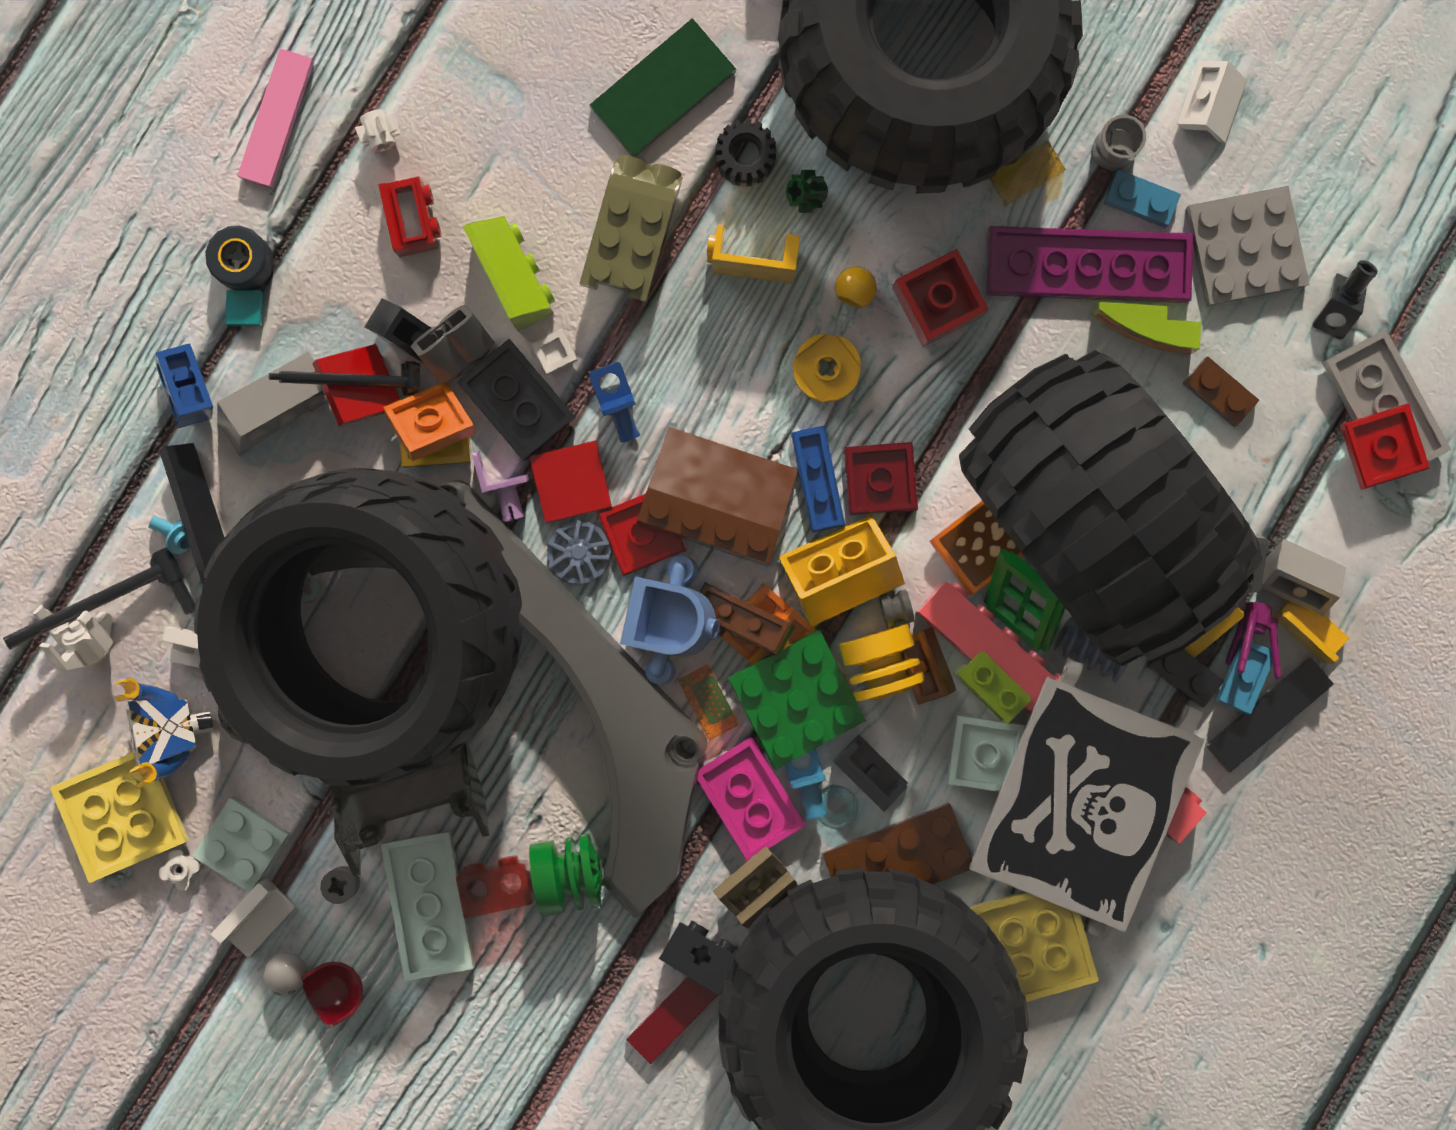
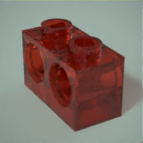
(498, 895)

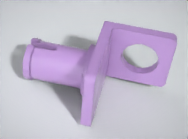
(505, 489)

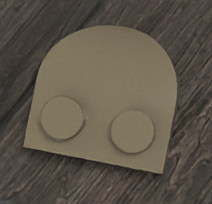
(755, 886)

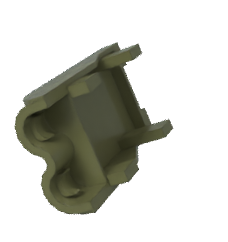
(632, 227)

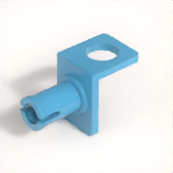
(807, 783)

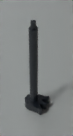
(408, 381)

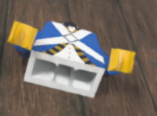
(160, 729)

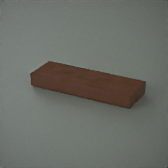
(748, 621)

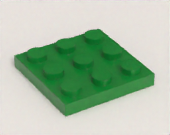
(796, 699)

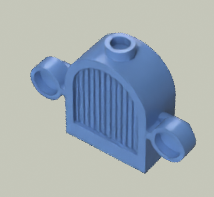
(669, 619)

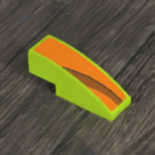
(1150, 326)

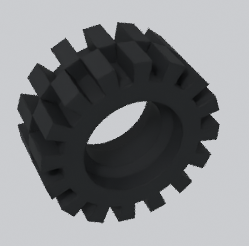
(745, 132)

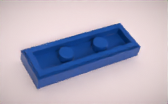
(818, 479)

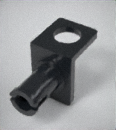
(1347, 299)

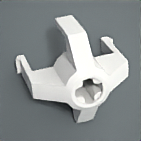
(84, 638)

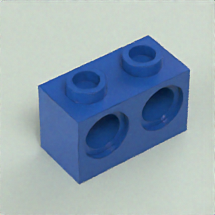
(184, 385)

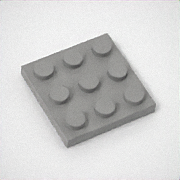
(1247, 246)

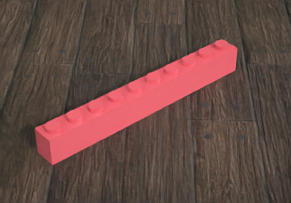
(973, 631)

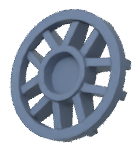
(579, 552)

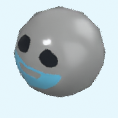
(284, 974)

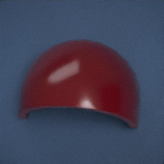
(333, 991)

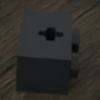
(681, 955)

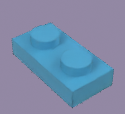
(1142, 198)
(1242, 690)

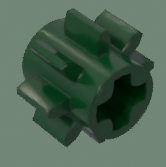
(807, 191)

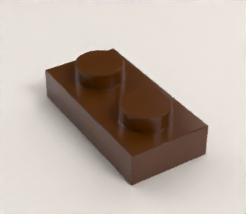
(1220, 391)

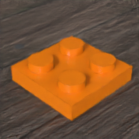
(429, 421)

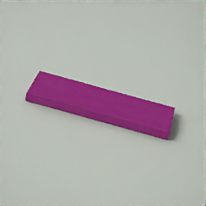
(1089, 264)

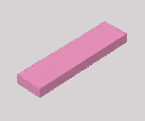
(276, 118)

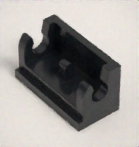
(871, 772)

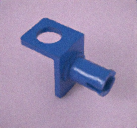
(617, 402)

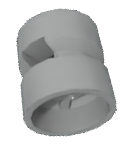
(1124, 136)

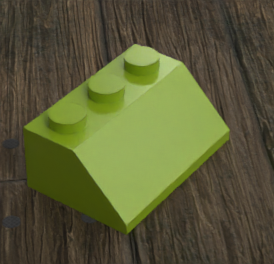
(510, 270)

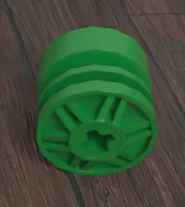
(565, 875)

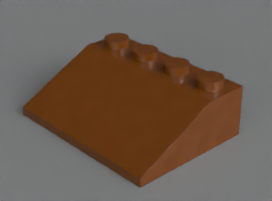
(717, 496)

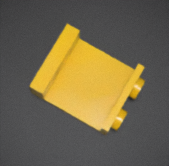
(753, 267)

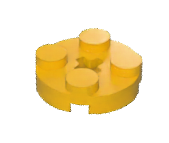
(826, 348)

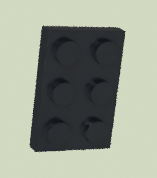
(516, 400)

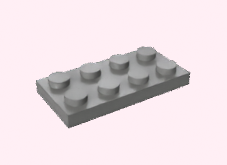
(1375, 379)

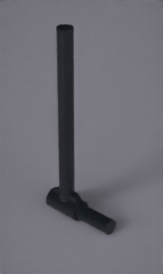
(162, 568)

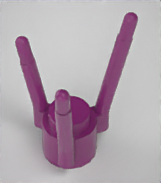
(1255, 622)

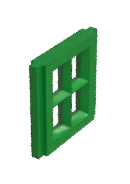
(1000, 585)

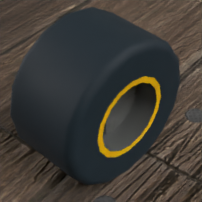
(227, 252)

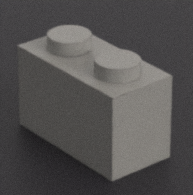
(1303, 577)

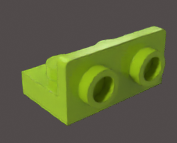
(993, 687)

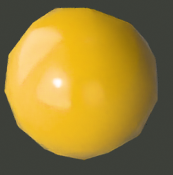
(856, 287)

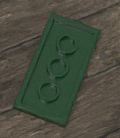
(662, 88)

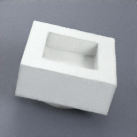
(554, 352)

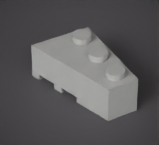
(267, 406)

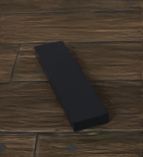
(193, 502)
(1269, 714)

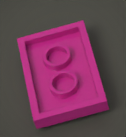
(749, 798)

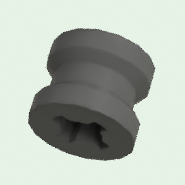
(896, 608)
(345, 882)

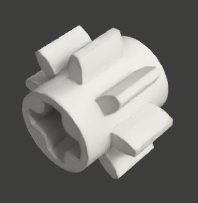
(377, 130)

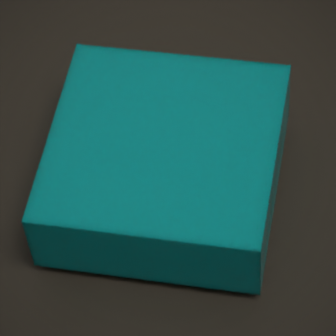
(244, 307)

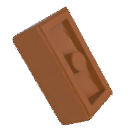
(933, 665)

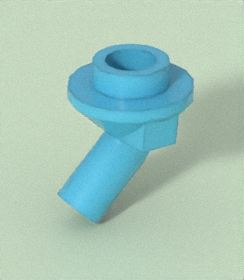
(176, 537)

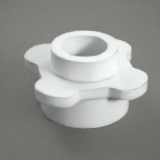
(189, 869)

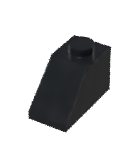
(396, 326)

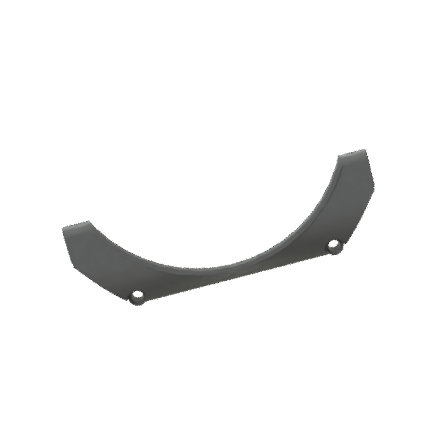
(631, 715)

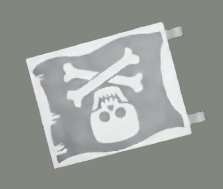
(1087, 801)

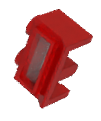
(409, 216)

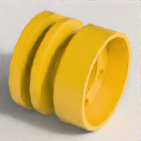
(882, 663)

